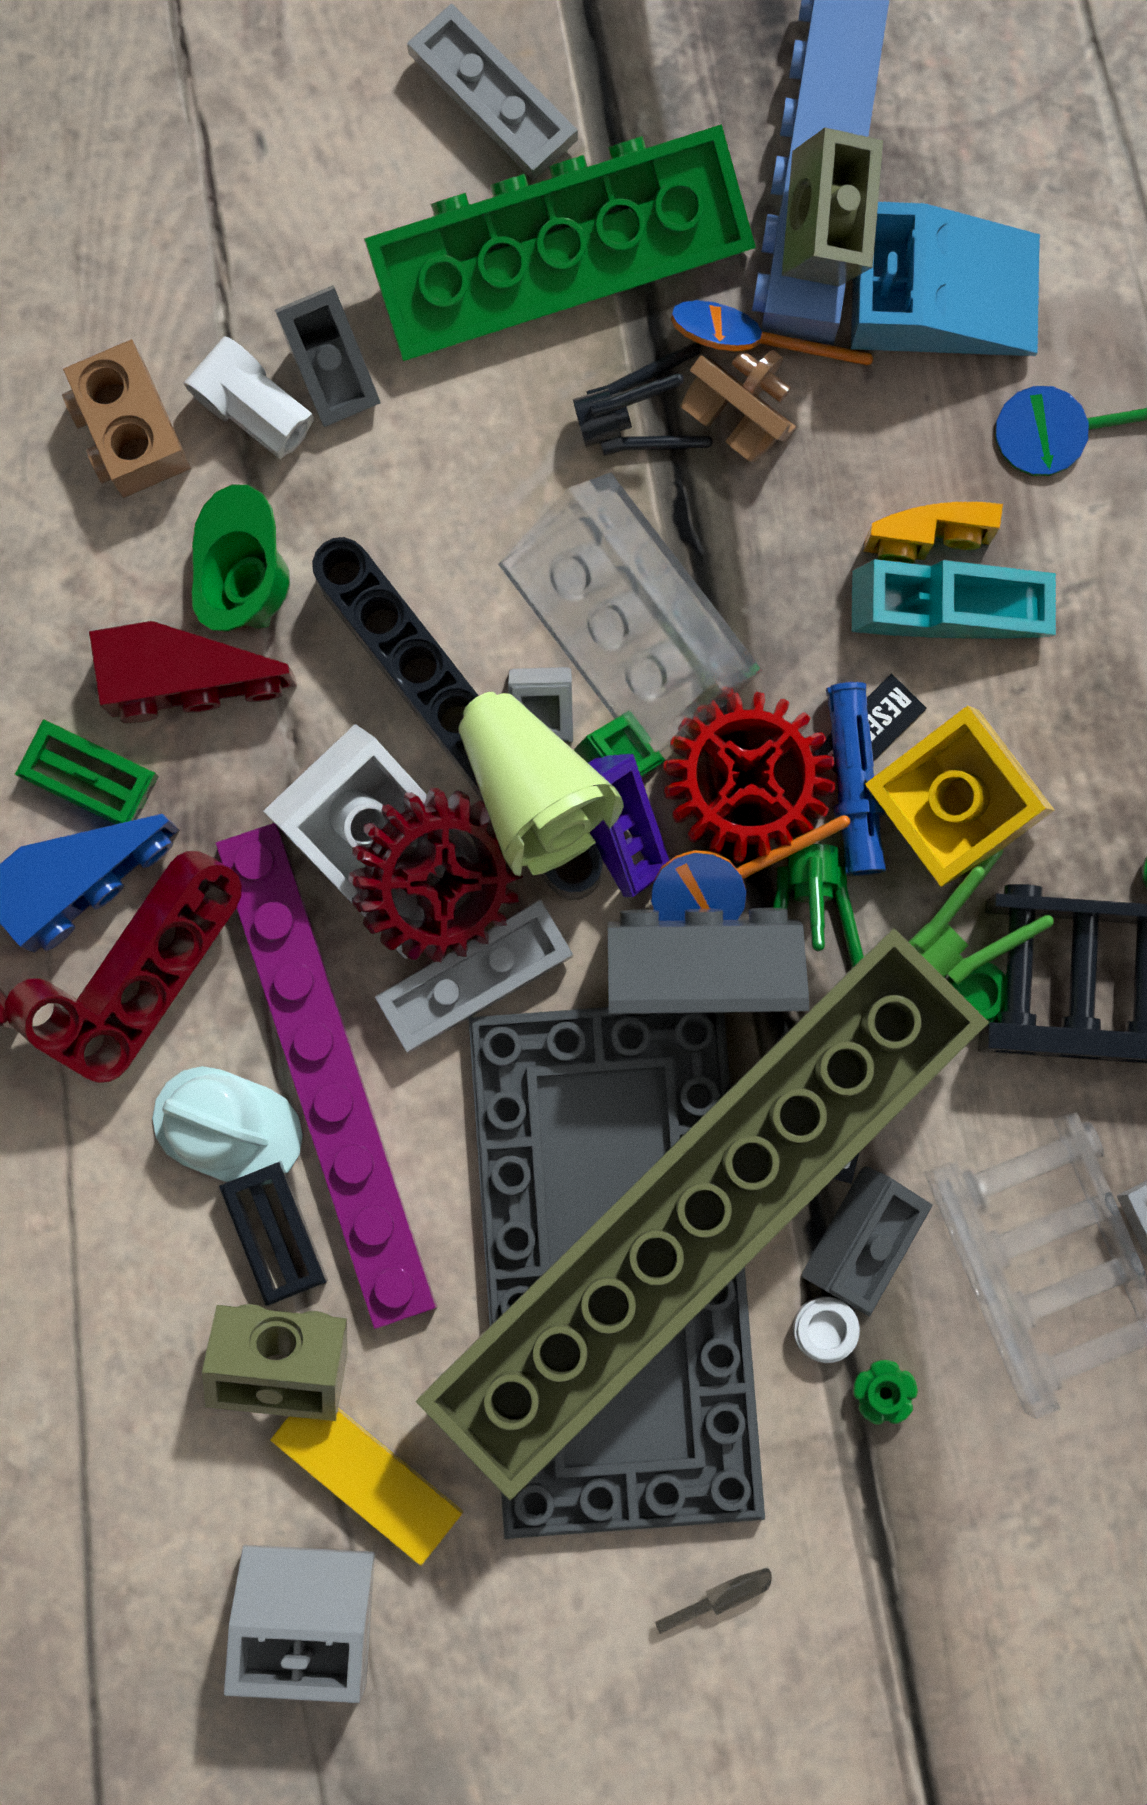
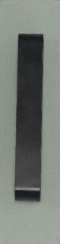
(403, 643)

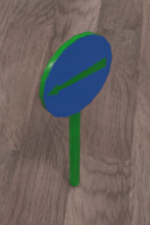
(1047, 429)

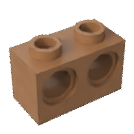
(132, 416)

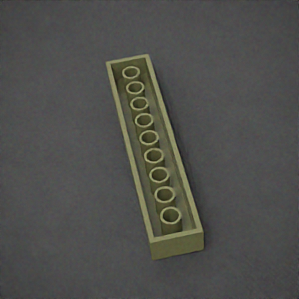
(700, 1214)

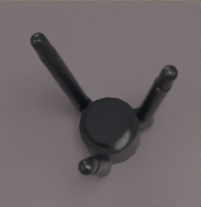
(605, 411)

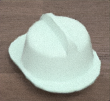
(225, 1124)

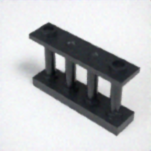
(1080, 1031)

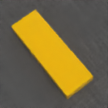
(370, 1481)

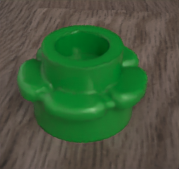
(867, 1390)

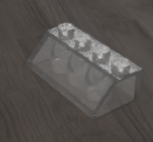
(627, 613)

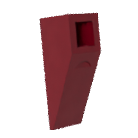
(163, 667)

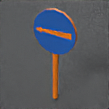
(733, 330)
(713, 882)

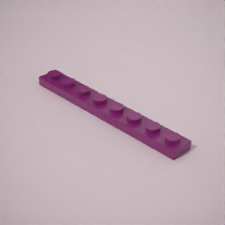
(327, 1078)

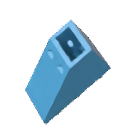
(947, 285)

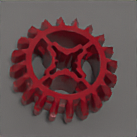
(440, 923)

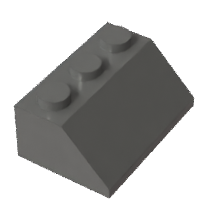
(706, 963)

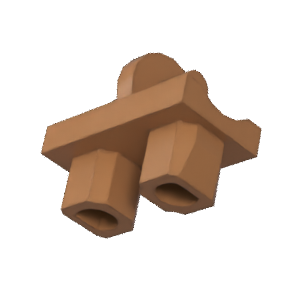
(717, 387)

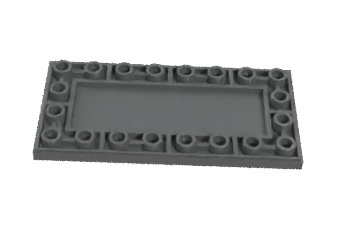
(563, 1129)

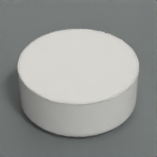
(826, 1329)

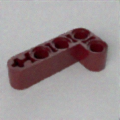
(132, 959)

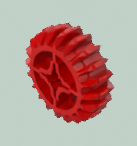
(728, 755)

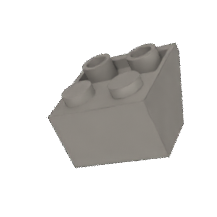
(300, 1624)

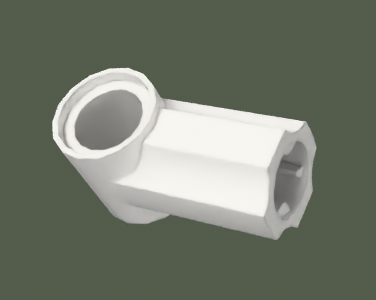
(237, 388)

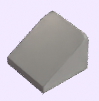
(546, 695)

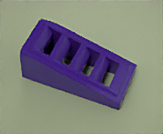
(637, 819)

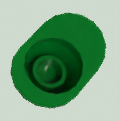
(236, 561)

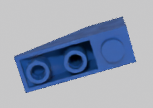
(61, 877)

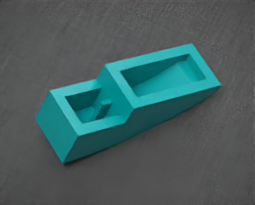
(952, 601)

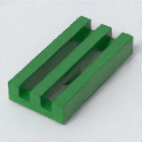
(134, 799)

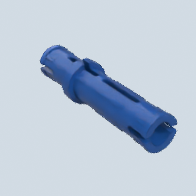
(853, 769)

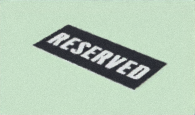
(890, 713)

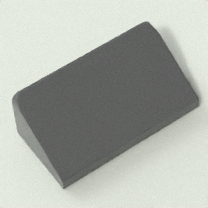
(866, 1240)

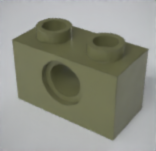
(832, 207)
(301, 1385)

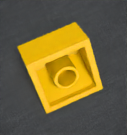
(959, 796)

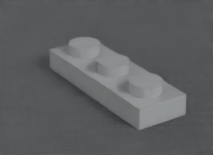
(492, 91)
(464, 986)

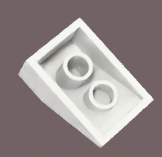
(333, 801)

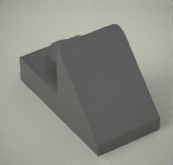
(327, 356)

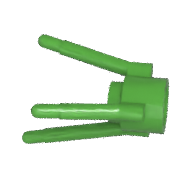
(943, 946)

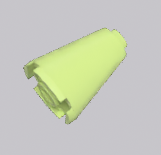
(533, 785)

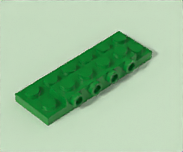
(560, 240)

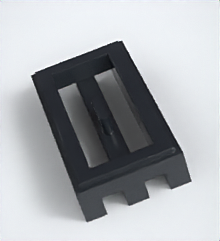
(251, 1247)

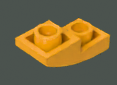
(912, 532)

